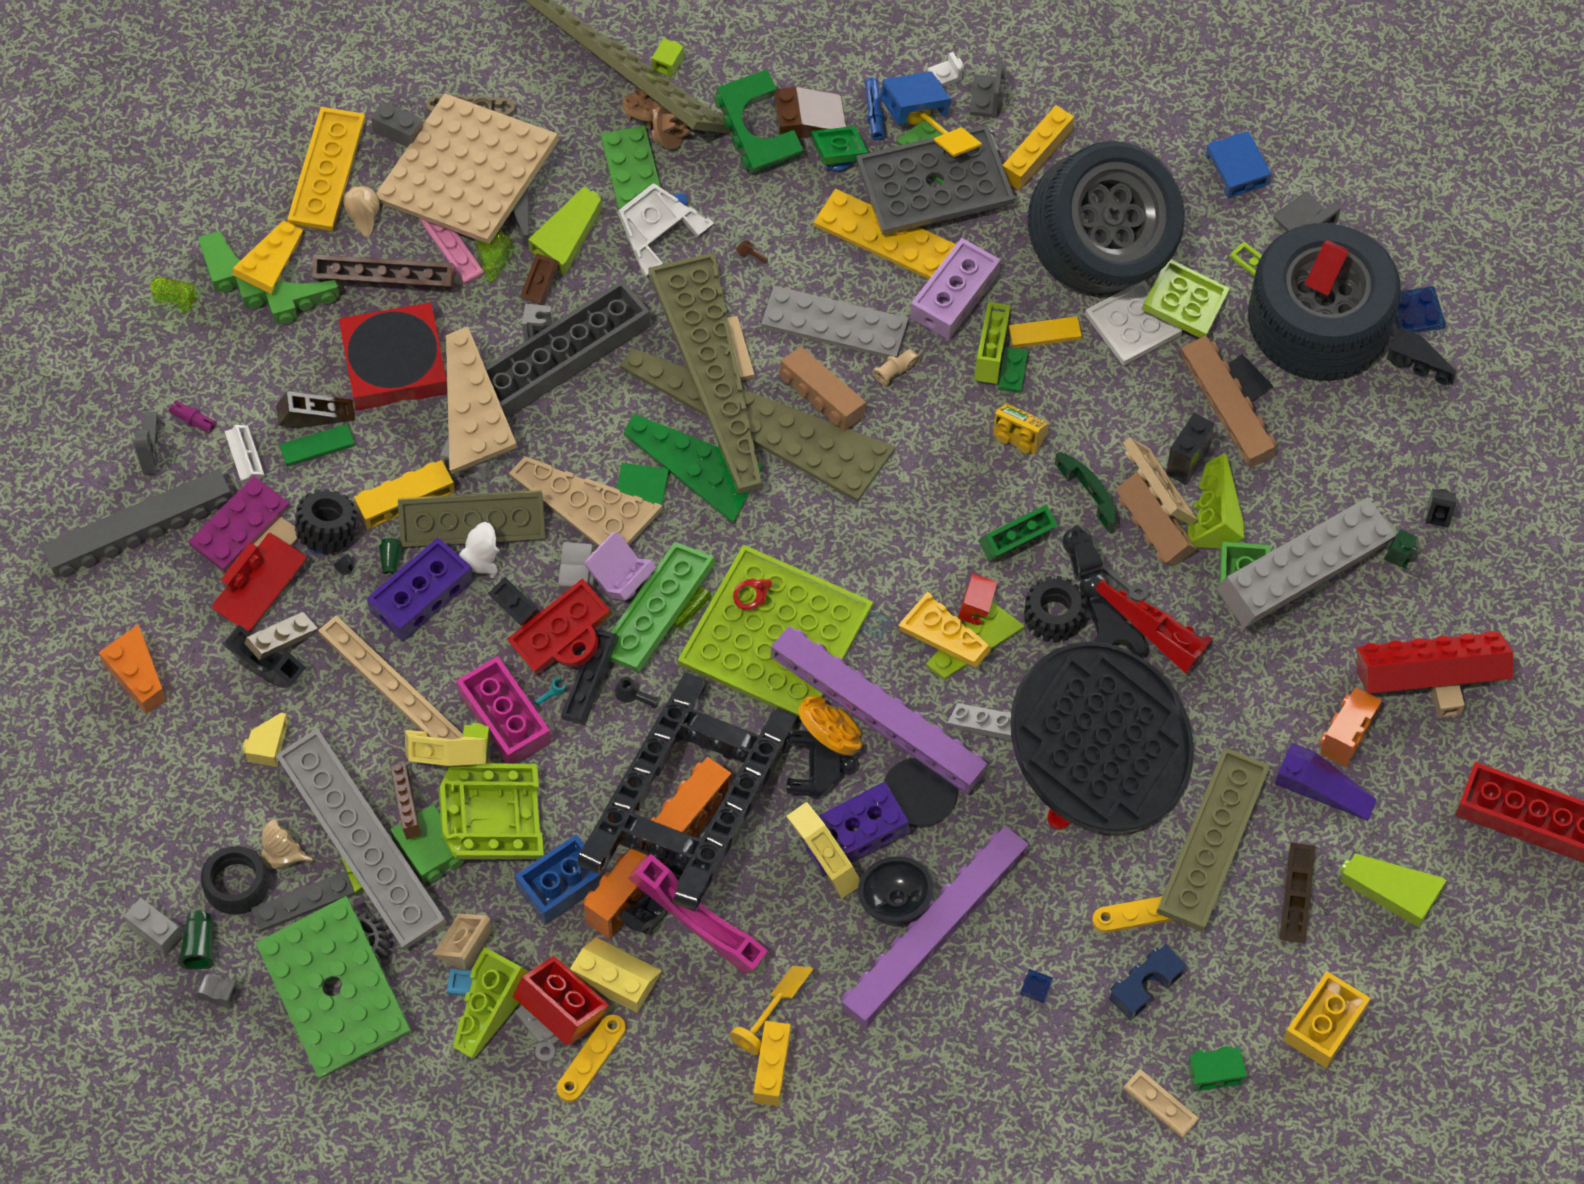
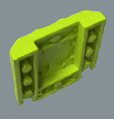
(491, 811)

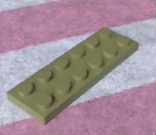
(453, 517)

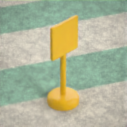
(953, 142)
(785, 989)

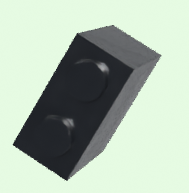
(1190, 448)

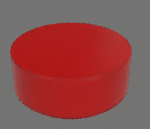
(1057, 821)

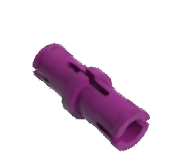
(192, 416)

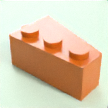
(133, 669)

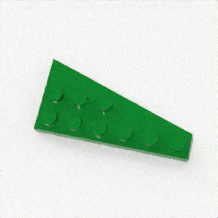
(692, 462)

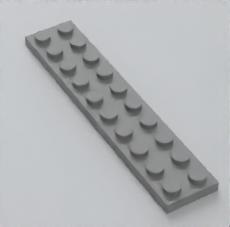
(361, 839)

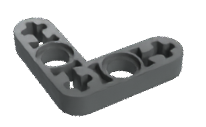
(145, 443)

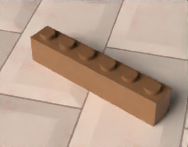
(1228, 401)

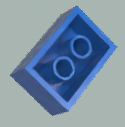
(557, 881)

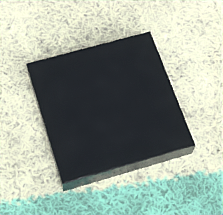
(1250, 378)

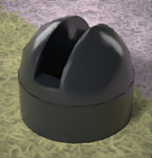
(344, 564)

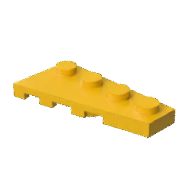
(267, 260)
(938, 628)

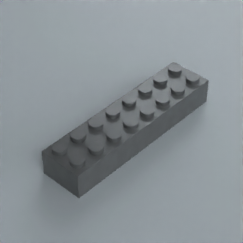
(567, 347)

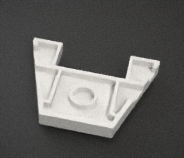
(651, 216)

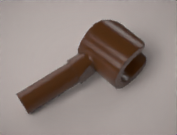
(747, 247)

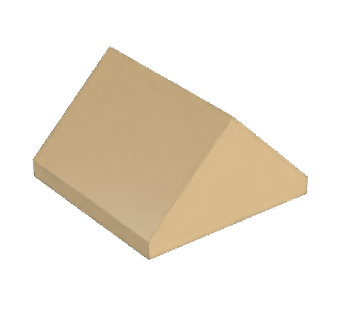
(464, 940)

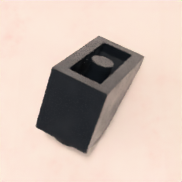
(1440, 507)

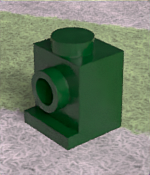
(1401, 549)

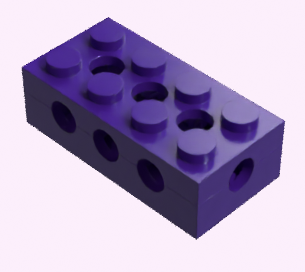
(420, 589)
(858, 814)

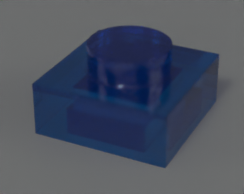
(1036, 986)

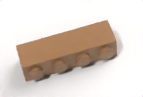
(822, 388)
(1159, 528)

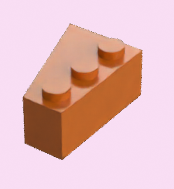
(1349, 726)

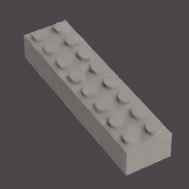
(1305, 562)

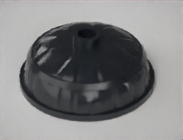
(892, 880)

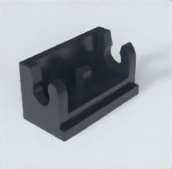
(513, 602)

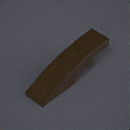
(1297, 892)

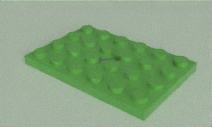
(339, 1026)

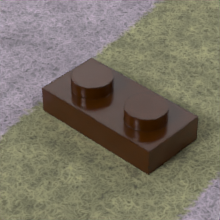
(539, 279)

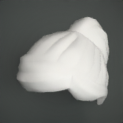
(481, 549)

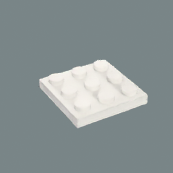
(1127, 327)

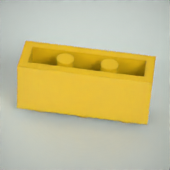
(771, 1063)

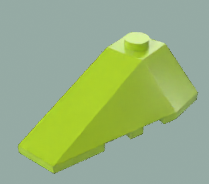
(488, 1001)

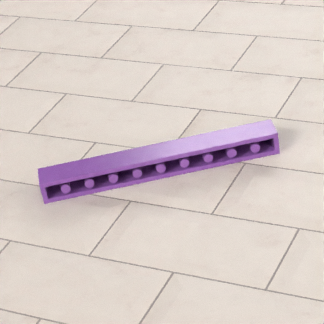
(878, 709)
(933, 927)

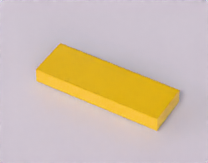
(1045, 332)

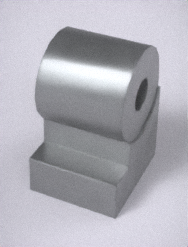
(217, 990)

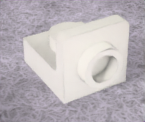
(948, 71)

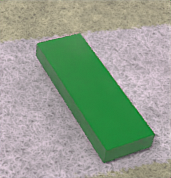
(317, 445)

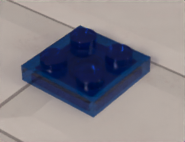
(1420, 311)

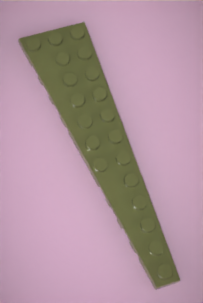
(643, 75)
(698, 319)
(813, 445)

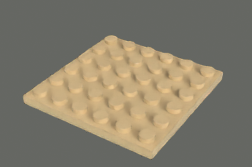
(467, 168)

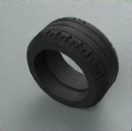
(240, 902)

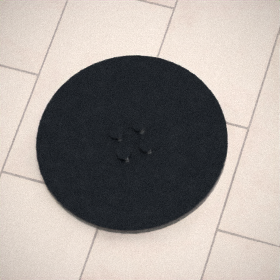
(1101, 737)

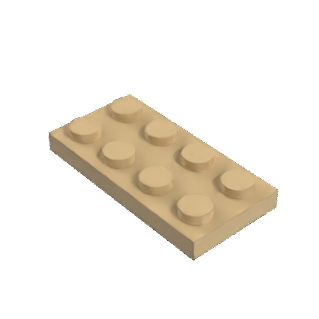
(1160, 483)

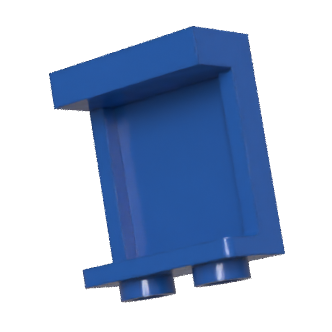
(914, 94)
(1239, 164)

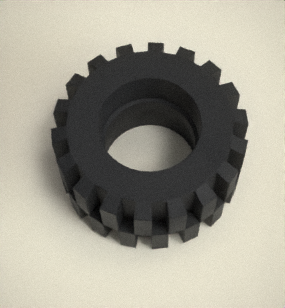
(325, 521)
(1049, 625)

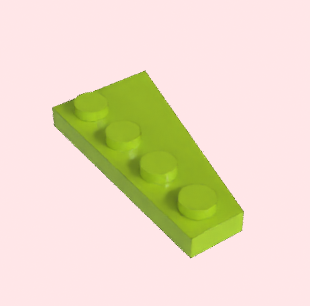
(994, 630)

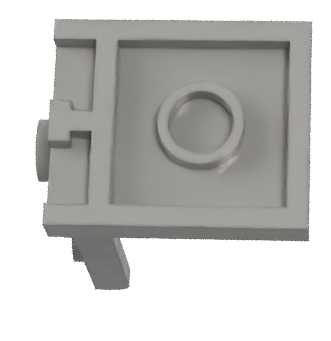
(981, 721)

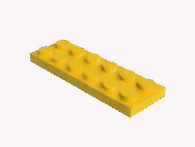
(326, 169)
(856, 223)

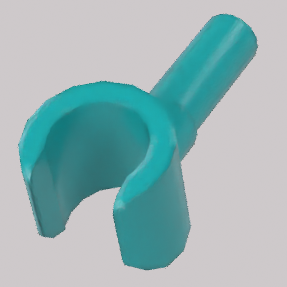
(553, 691)

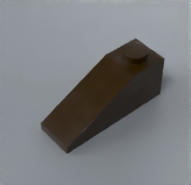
(310, 410)

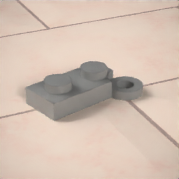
(539, 1032)

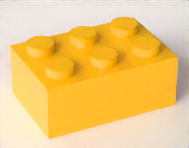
(1326, 1019)

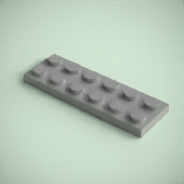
(834, 322)

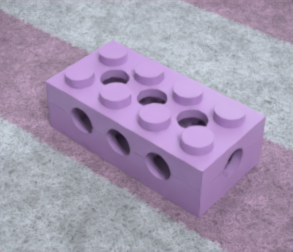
(955, 288)

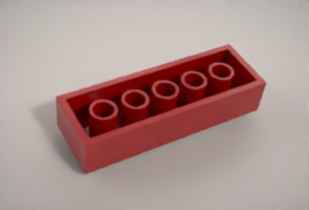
(1434, 662)
(1524, 810)

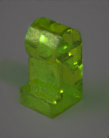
(173, 291)

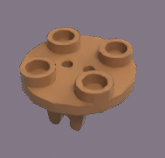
(640, 106)
(668, 128)

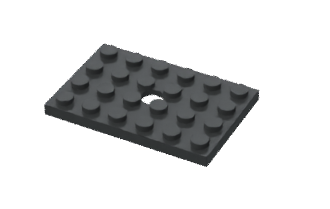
(904, 200)

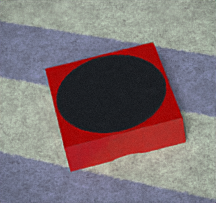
(393, 356)

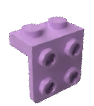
(618, 567)

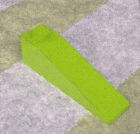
(992, 343)

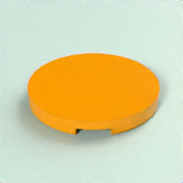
(830, 726)

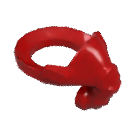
(762, 588)

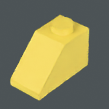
(266, 741)

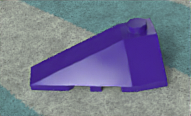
(1317, 779)

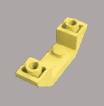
(444, 751)
(825, 849)

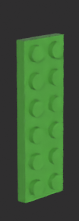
(659, 604)

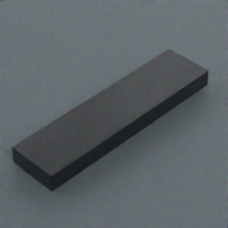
(589, 680)

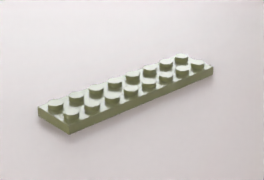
(1213, 839)

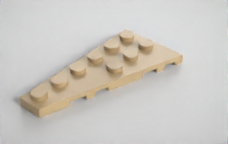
(474, 412)
(586, 504)

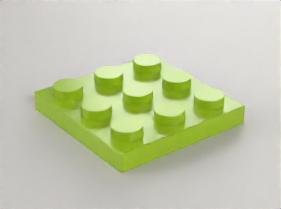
(1185, 298)

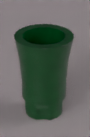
(197, 942)

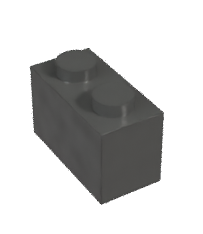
(396, 124)

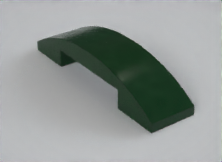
(1073, 468)

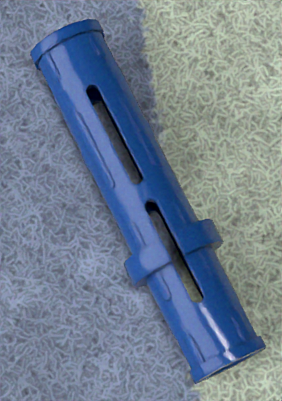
(875, 115)

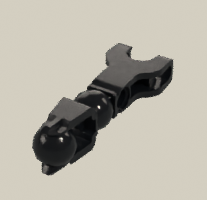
(1087, 569)

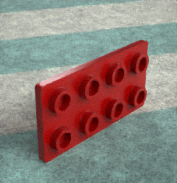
(257, 580)

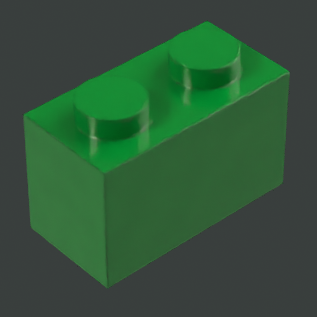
(1216, 1068)

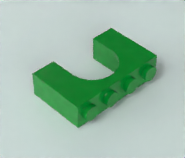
(756, 152)

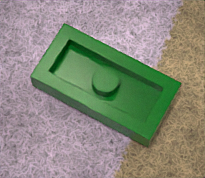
(1012, 370)

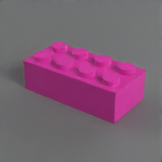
(503, 706)

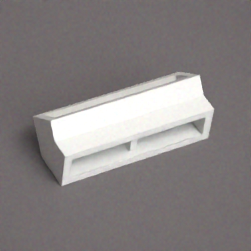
(244, 453)

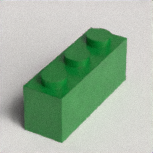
(1017, 532)

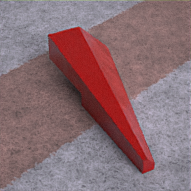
(1160, 628)

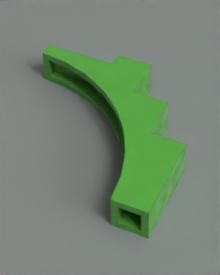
(286, 296)

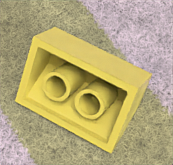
(615, 974)

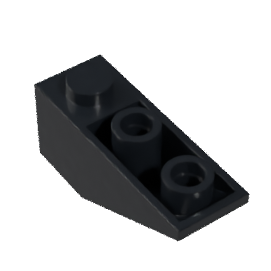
(1411, 346)

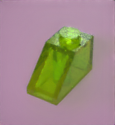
(494, 254)

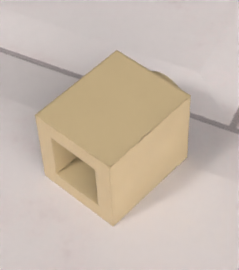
(1447, 700)

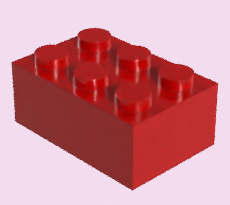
(560, 1000)

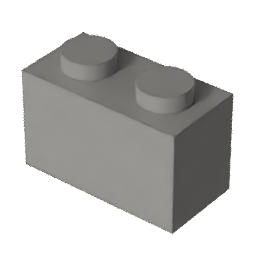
(153, 926)

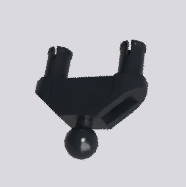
(823, 765)

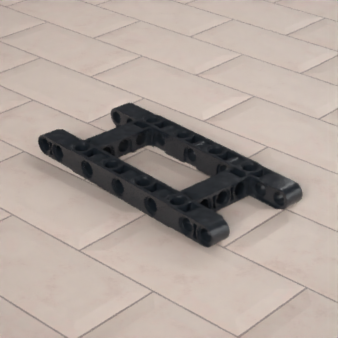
(697, 857)

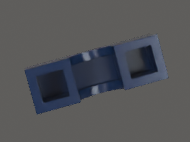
(1161, 966)

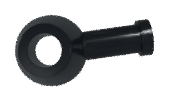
(632, 693)

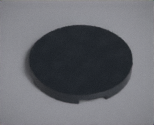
(921, 793)

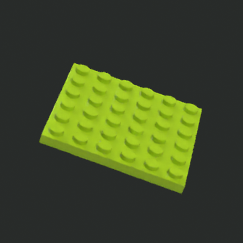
(736, 643)

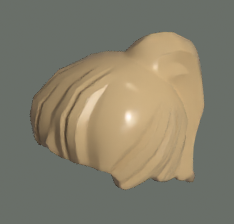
(362, 207)
(279, 849)

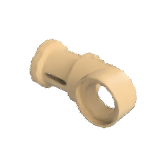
(896, 366)

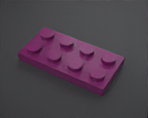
(238, 523)

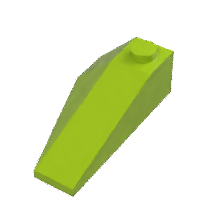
(1218, 507)

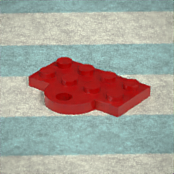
(562, 629)

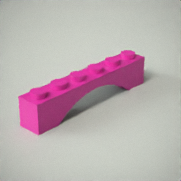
(724, 938)

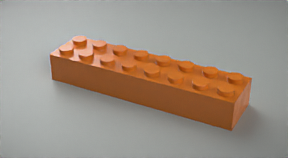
(686, 812)

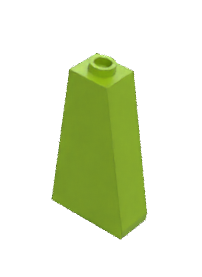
(567, 229)
(1393, 886)

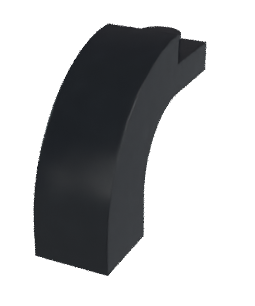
(276, 669)
(647, 913)

